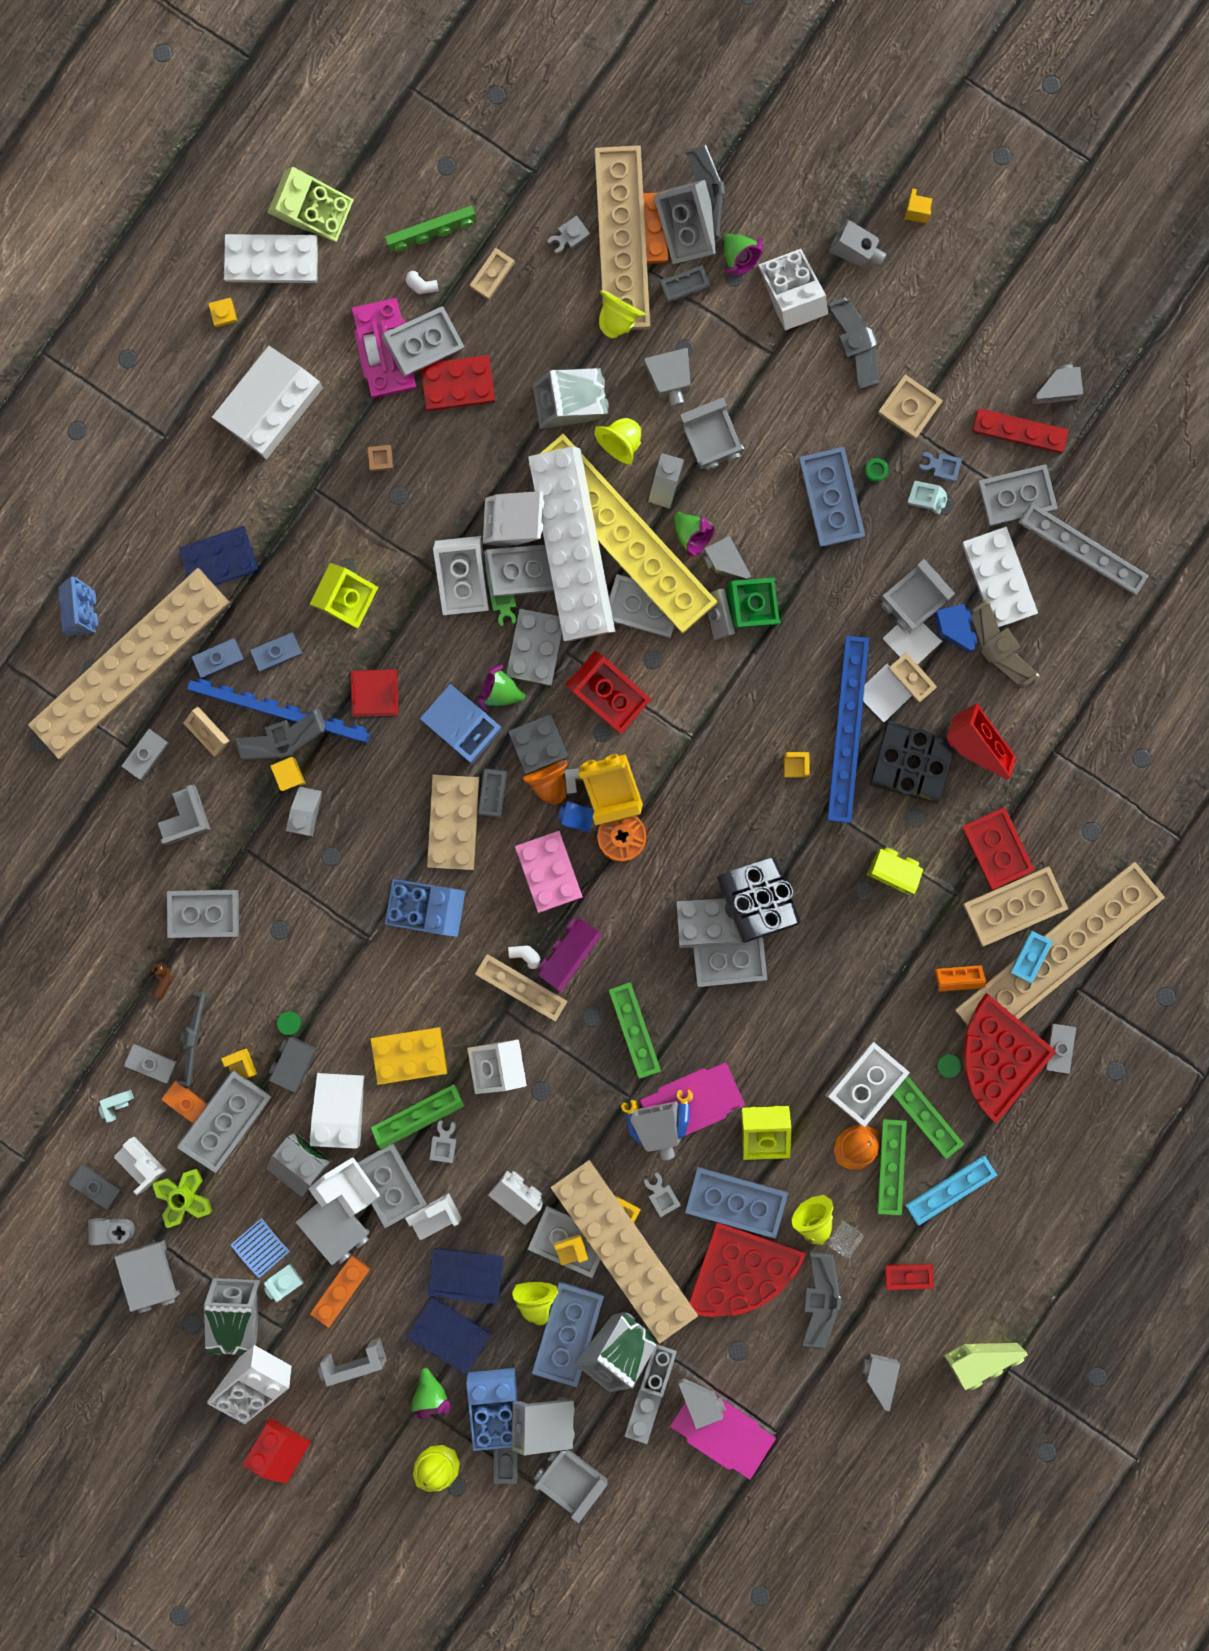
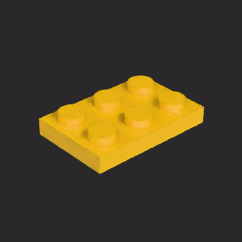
(409, 1055)

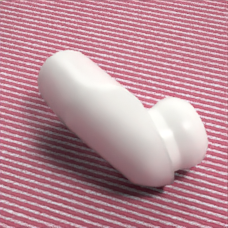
(419, 285)
(527, 954)

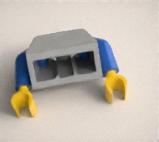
(659, 1125)

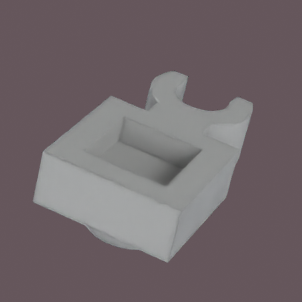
(571, 234)
(443, 1146)
(663, 1197)

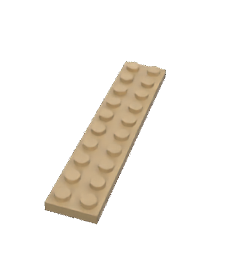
(129, 663)
(1074, 942)

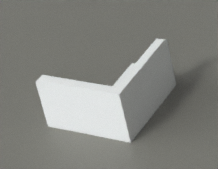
(139, 1164)
(348, 1186)
(434, 1217)

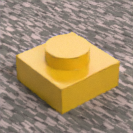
(223, 312)

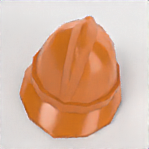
(549, 782)
(857, 1147)

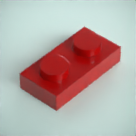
(909, 1276)

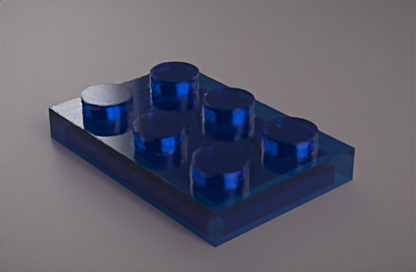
(221, 556)
(465, 1275)
(449, 1335)

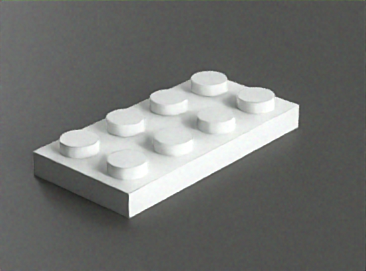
(271, 258)
(1000, 576)

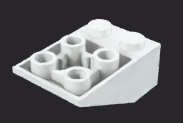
(794, 289)
(513, 518)
(517, 1197)
(251, 1385)

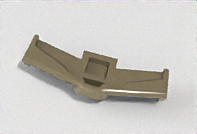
(1000, 646)

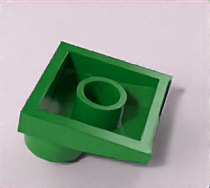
(753, 603)

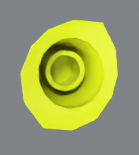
(617, 316)
(620, 439)
(814, 1219)
(535, 1300)
(436, 1468)

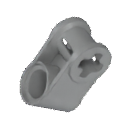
(106, 1231)

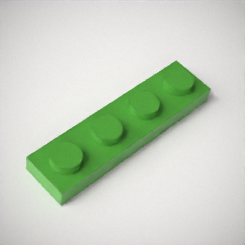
(423, 232)
(634, 1030)
(417, 1116)
(927, 1118)
(891, 1167)

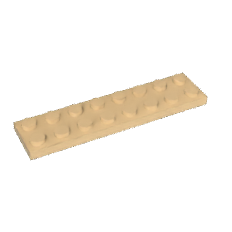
(623, 227)
(624, 1251)

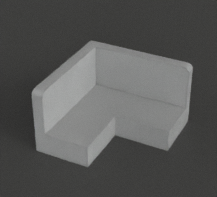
(191, 817)

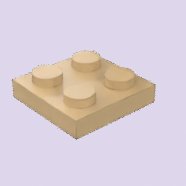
(910, 407)

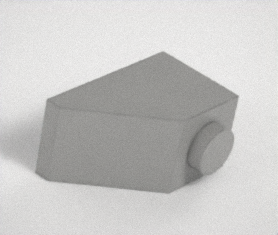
(1062, 386)
(665, 481)
(726, 560)
(304, 811)
(882, 1377)
(702, 1403)

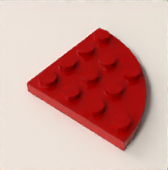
(1000, 1057)
(742, 1272)

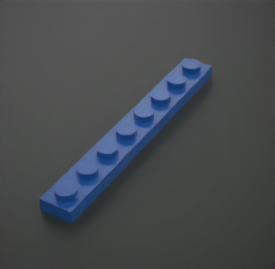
(270, 707)
(848, 729)

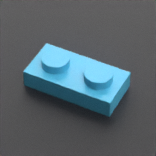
(1031, 956)

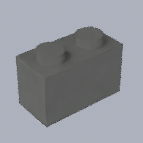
(293, 1064)

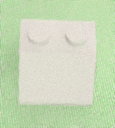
(497, 1067)

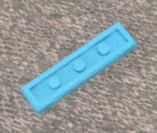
(951, 1190)

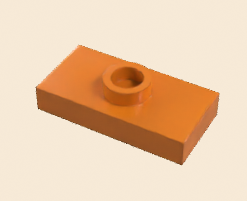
(960, 978)
(184, 1101)

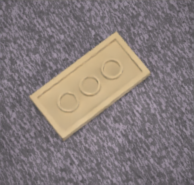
(453, 822)
(1015, 906)

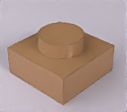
(380, 458)

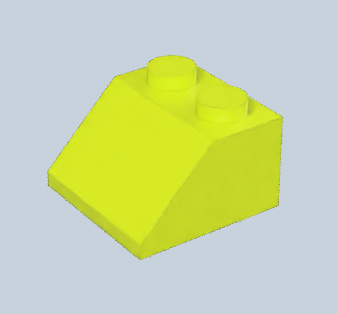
(344, 595)
(895, 872)
(766, 1132)

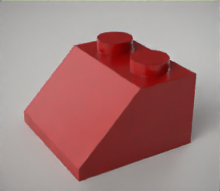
(276, 1452)

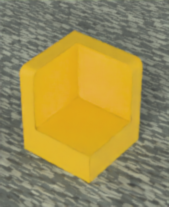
(918, 208)
(796, 764)
(287, 774)
(241, 1063)
(571, 1250)

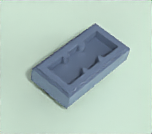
(276, 652)
(217, 658)

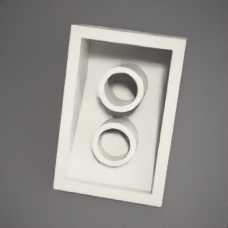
(461, 575)
(867, 1084)
(337, 1111)

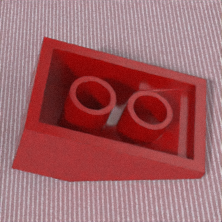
(608, 692)
(980, 741)

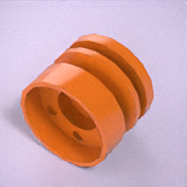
(616, 849)

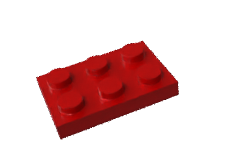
(458, 383)
(997, 848)

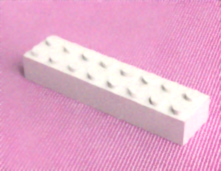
(572, 544)

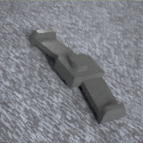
(705, 170)
(857, 342)
(281, 738)
(190, 1037)
(822, 1300)

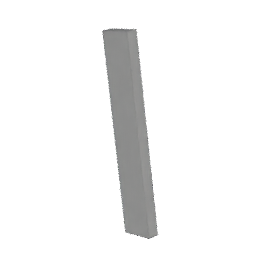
(1083, 549)

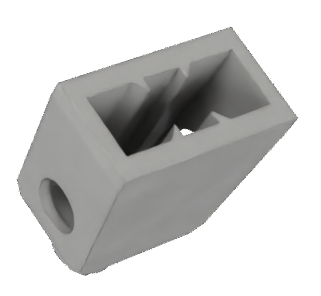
(856, 245)
(670, 375)

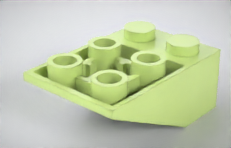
(310, 204)
(979, 1361)

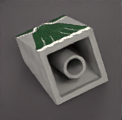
(570, 397)
(298, 1163)
(231, 1316)
(618, 1353)

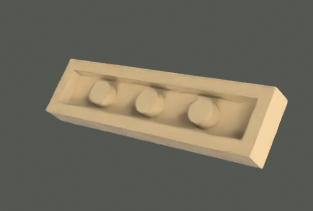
(521, 987)

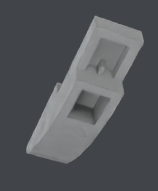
(650, 1394)

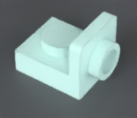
(928, 496)
(118, 1101)
(282, 1283)

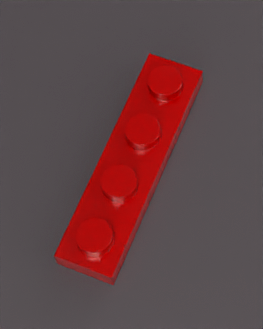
(1020, 431)

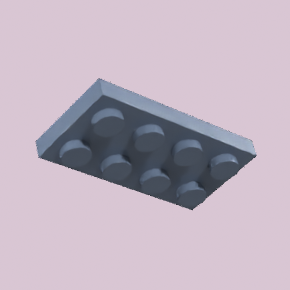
(831, 497)
(736, 1202)
(567, 1333)

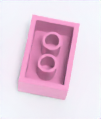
(548, 871)

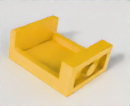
(611, 788)

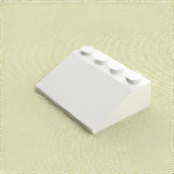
(268, 402)

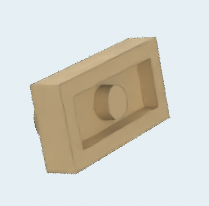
(492, 274)
(912, 677)
(206, 731)

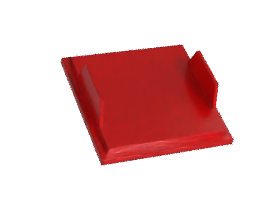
(374, 693)

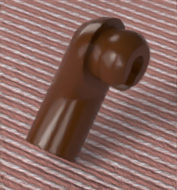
(164, 980)

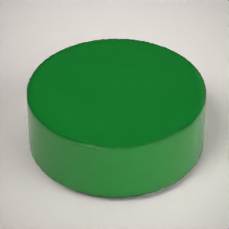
(876, 470)
(289, 1023)
(948, 1065)

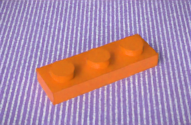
(655, 239)
(340, 1291)

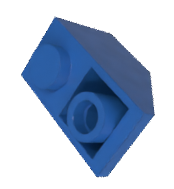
(955, 627)
(576, 817)

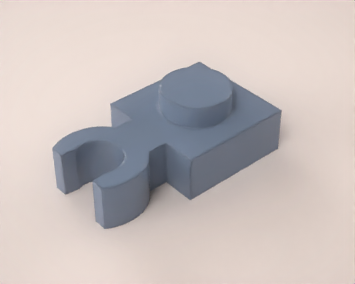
(944, 467)

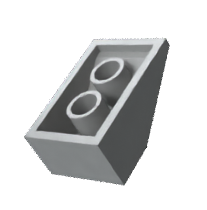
(687, 221)

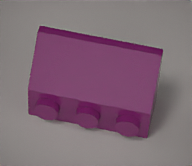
(569, 953)

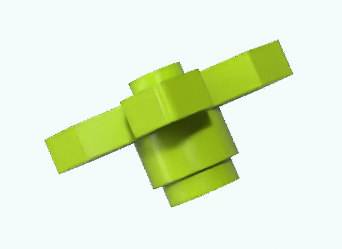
(176, 1209)

